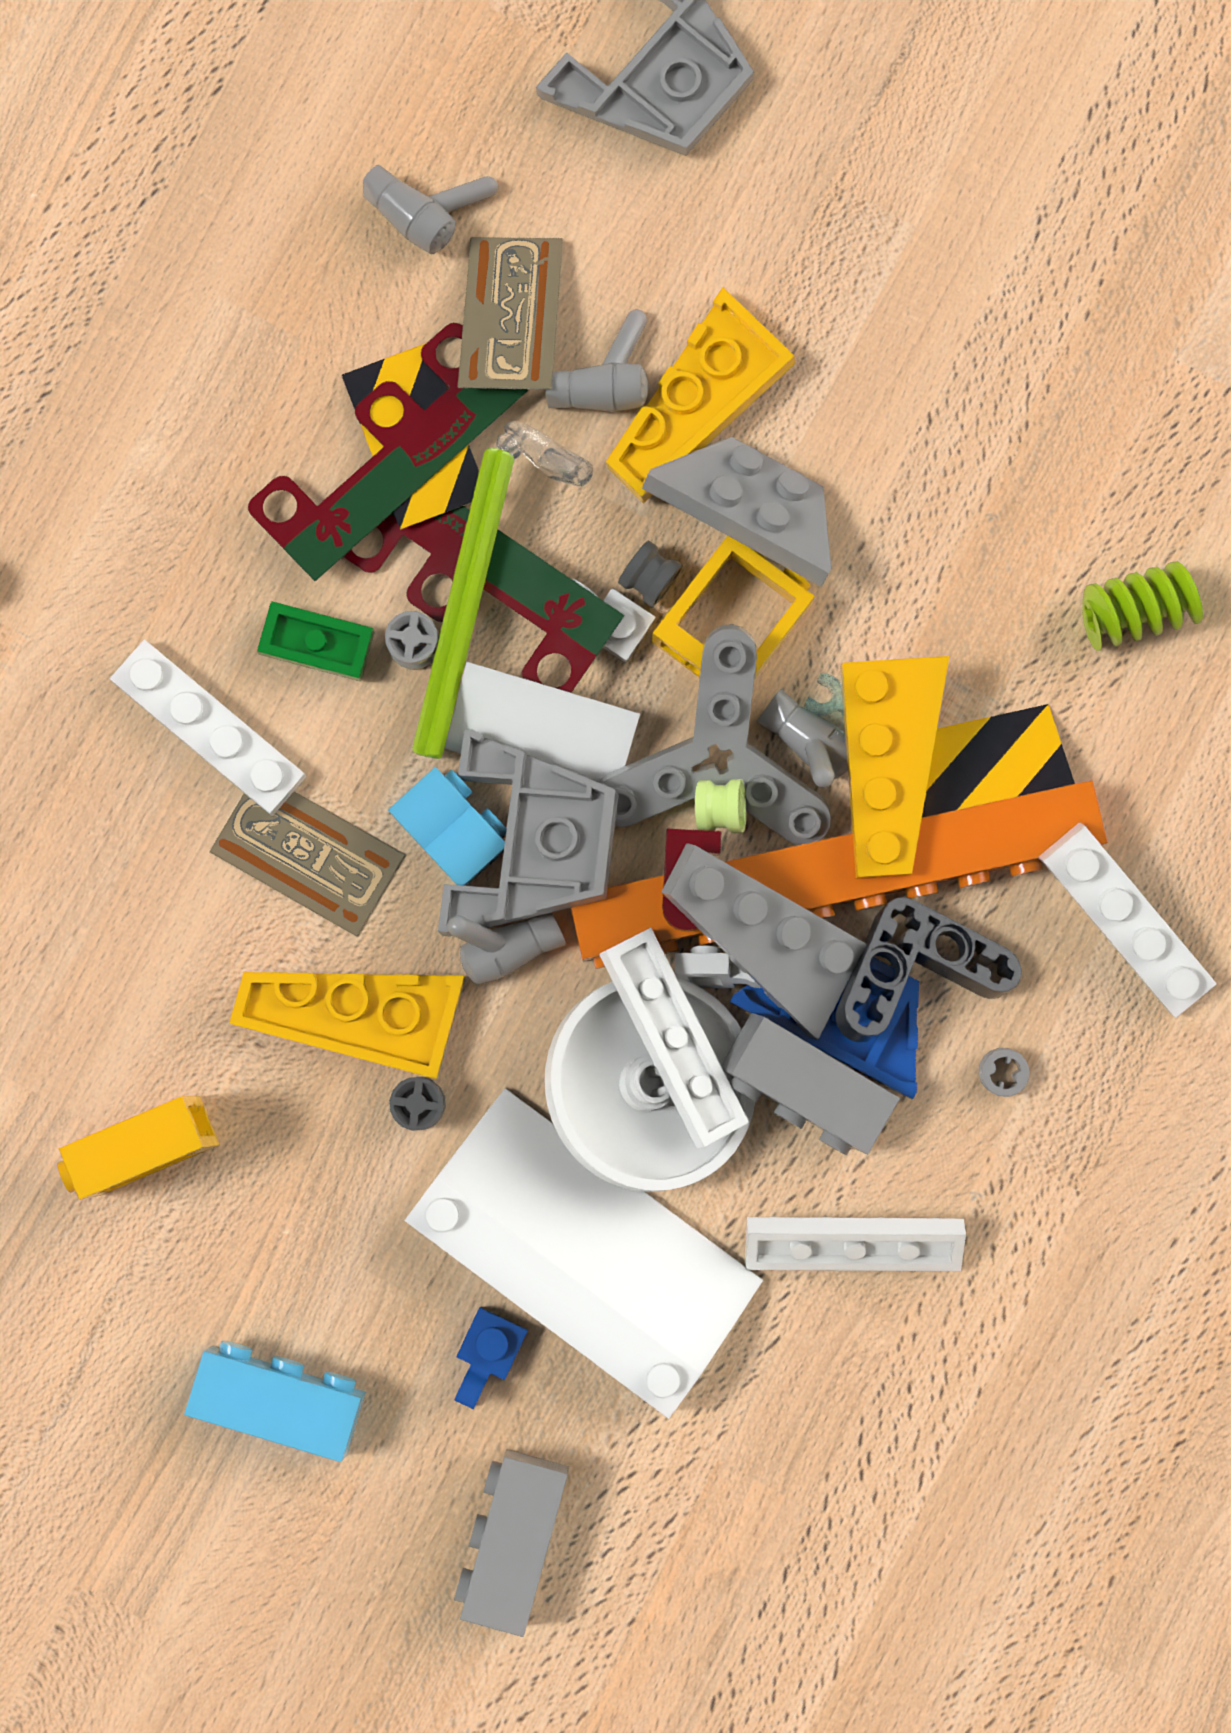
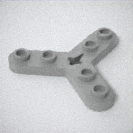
(722, 719)

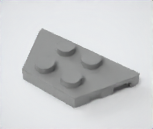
(751, 502)

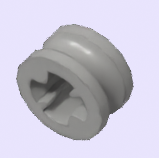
(1019, 1076)

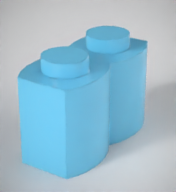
(449, 827)

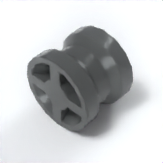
(650, 574)
(408, 1102)

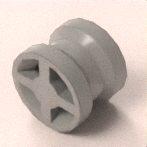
(412, 629)

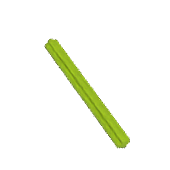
(463, 603)

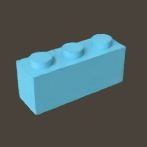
(276, 1400)

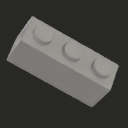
(808, 1086)
(511, 1542)

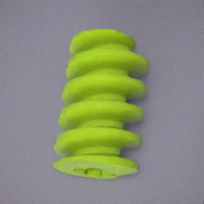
(1140, 601)

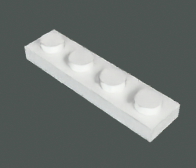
(208, 727)
(1127, 919)
(674, 1038)
(854, 1244)

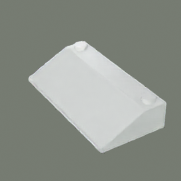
(585, 1255)

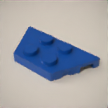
(886, 1058)

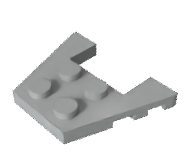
(669, 87)
(553, 841)

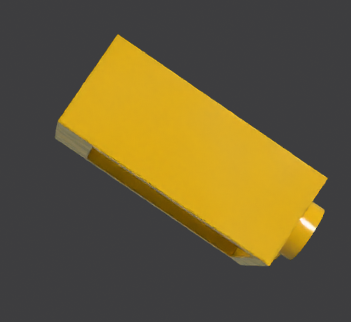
(788, 584)
(137, 1147)

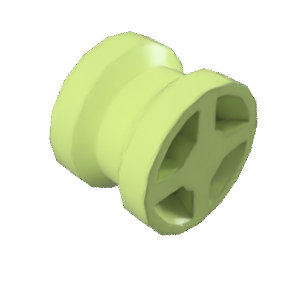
(720, 806)

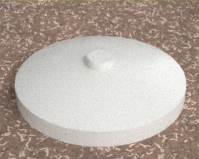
(615, 1104)

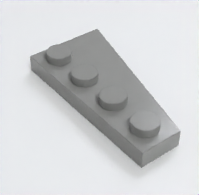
(775, 941)

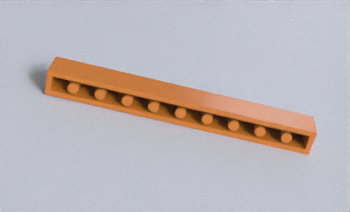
(822, 873)

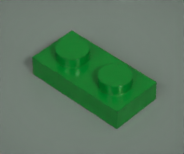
(315, 641)

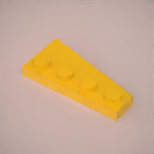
(712, 382)
(889, 748)
(366, 1016)

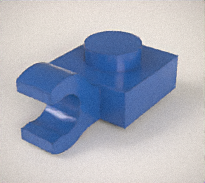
(489, 1349)

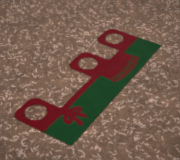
(410, 457)
(569, 614)

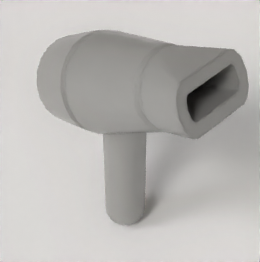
(421, 217)
(605, 386)
(809, 736)
(503, 949)

